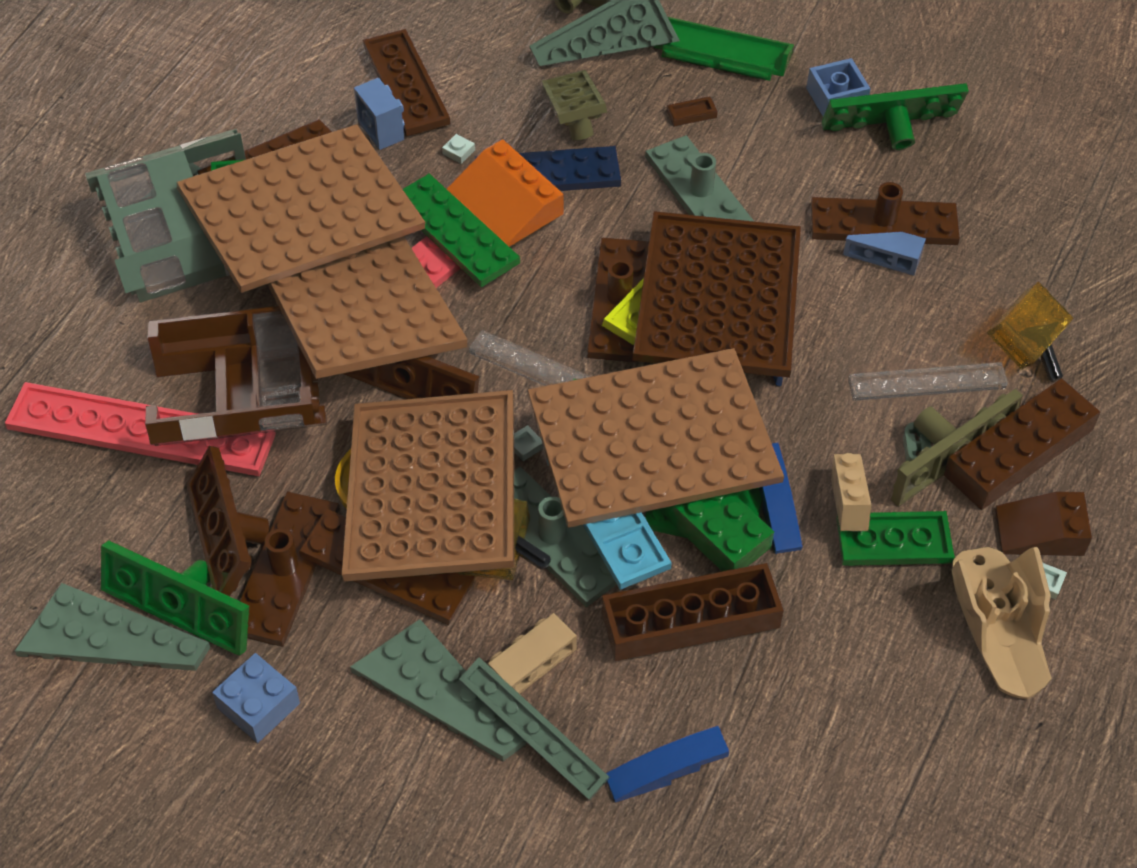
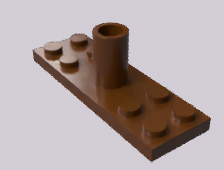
(843, 217)
(618, 272)
(419, 378)
(219, 524)
(280, 572)

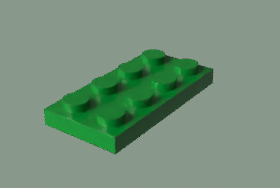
(899, 540)

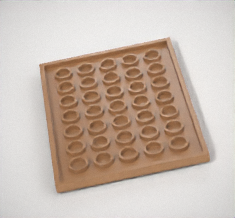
(299, 207)
(367, 311)
(653, 437)
(431, 486)

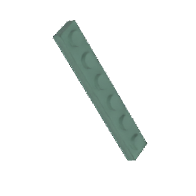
(535, 728)

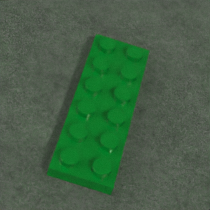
(460, 232)

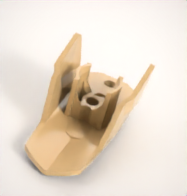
(1008, 616)

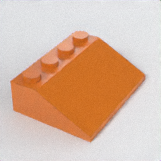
(507, 193)

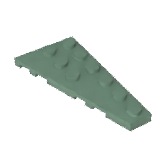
(607, 30)
(101, 632)
(428, 680)

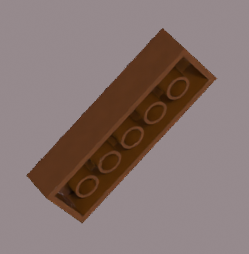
(1021, 443)
(691, 611)

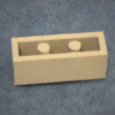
(851, 492)
(535, 653)

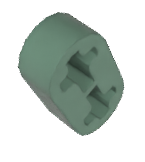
(911, 444)

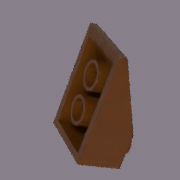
(1049, 521)

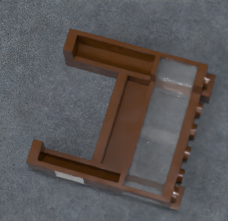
(257, 369)

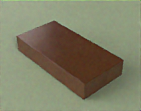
(691, 111)

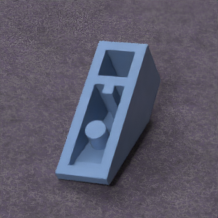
(891, 250)

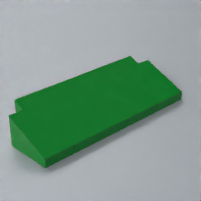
(727, 50)

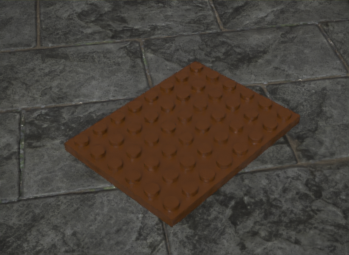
(719, 289)

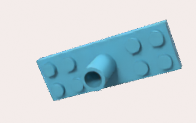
(628, 548)

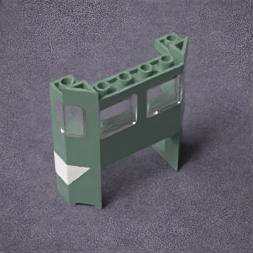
(157, 233)

